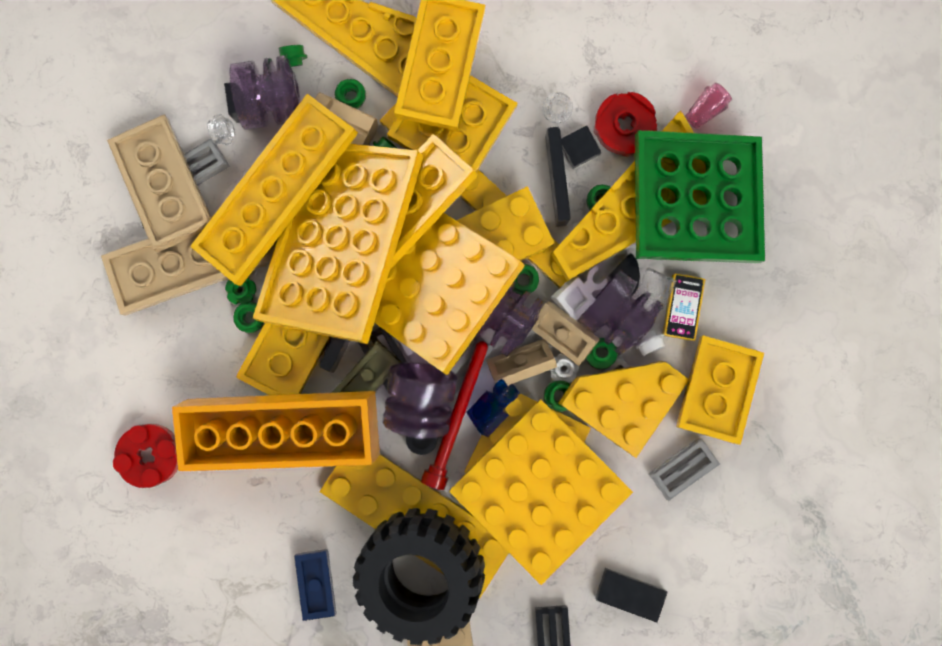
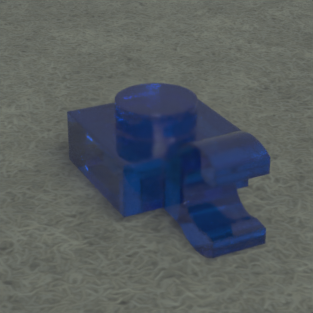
(490, 410)

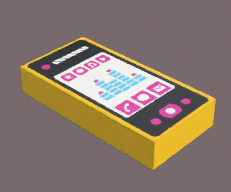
(684, 307)

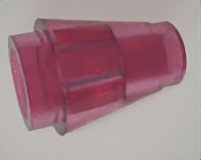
(708, 105)

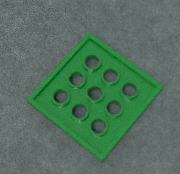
(745, 184)

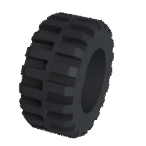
(406, 612)

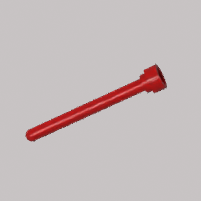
(436, 474)

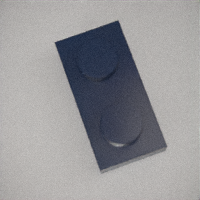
(315, 584)

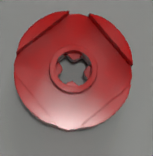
(623, 106)
(129, 461)

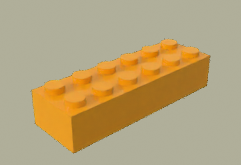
(276, 431)

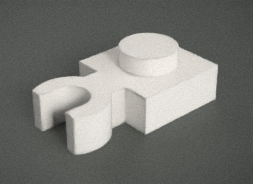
(576, 294)

